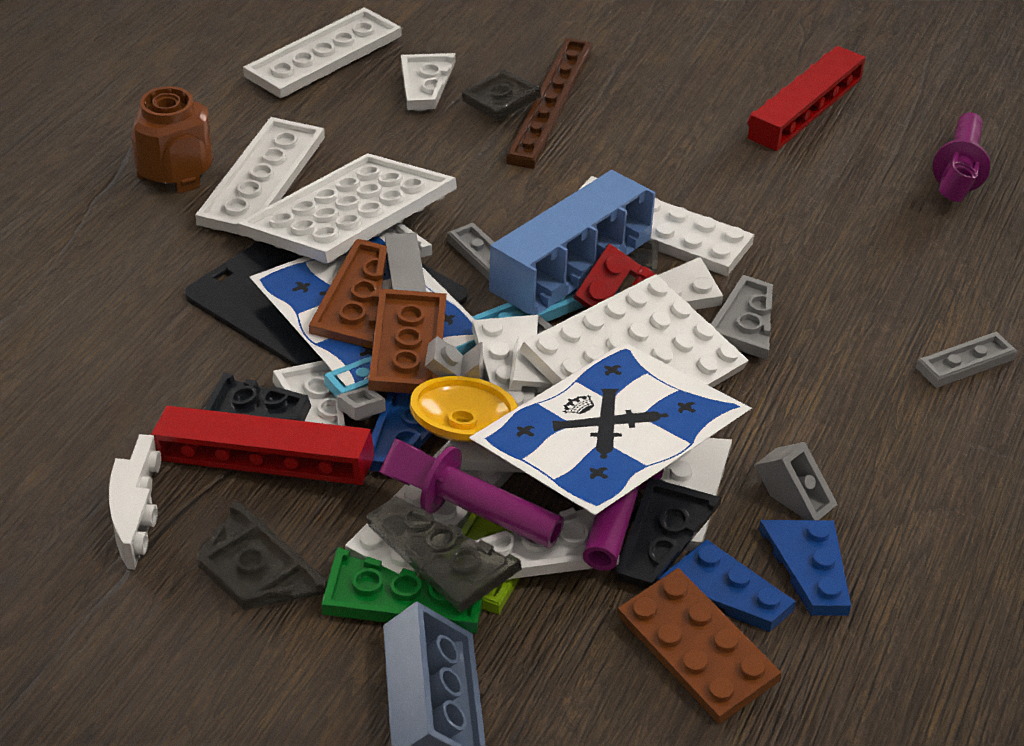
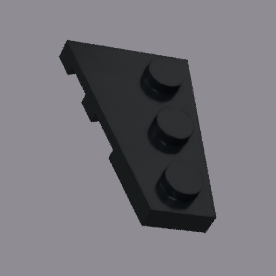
(250, 399)
(662, 530)

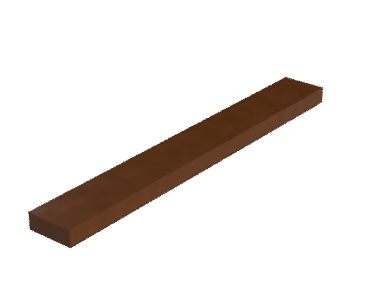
(548, 108)

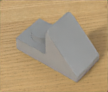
(448, 361)

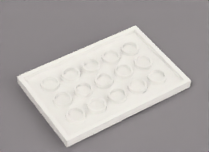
(346, 206)
(647, 318)

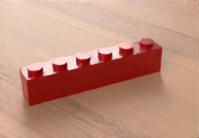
(805, 98)
(264, 445)

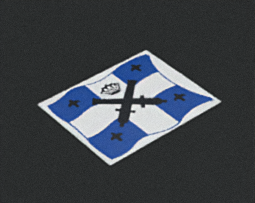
(300, 288)
(609, 426)

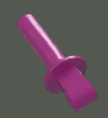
(962, 163)
(444, 481)
(610, 529)

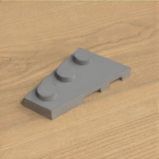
(746, 317)

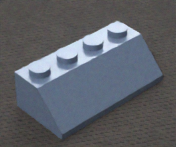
(431, 681)

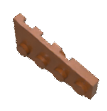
(352, 299)

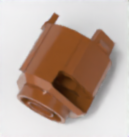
(172, 138)

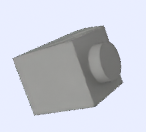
(796, 481)

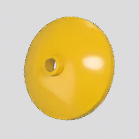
(459, 406)

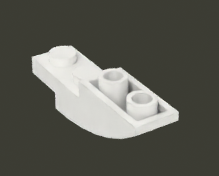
(131, 499)

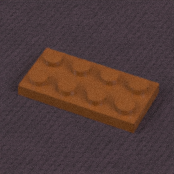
(401, 339)
(699, 645)

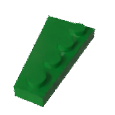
(378, 594)

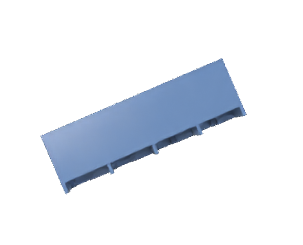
(558, 247)

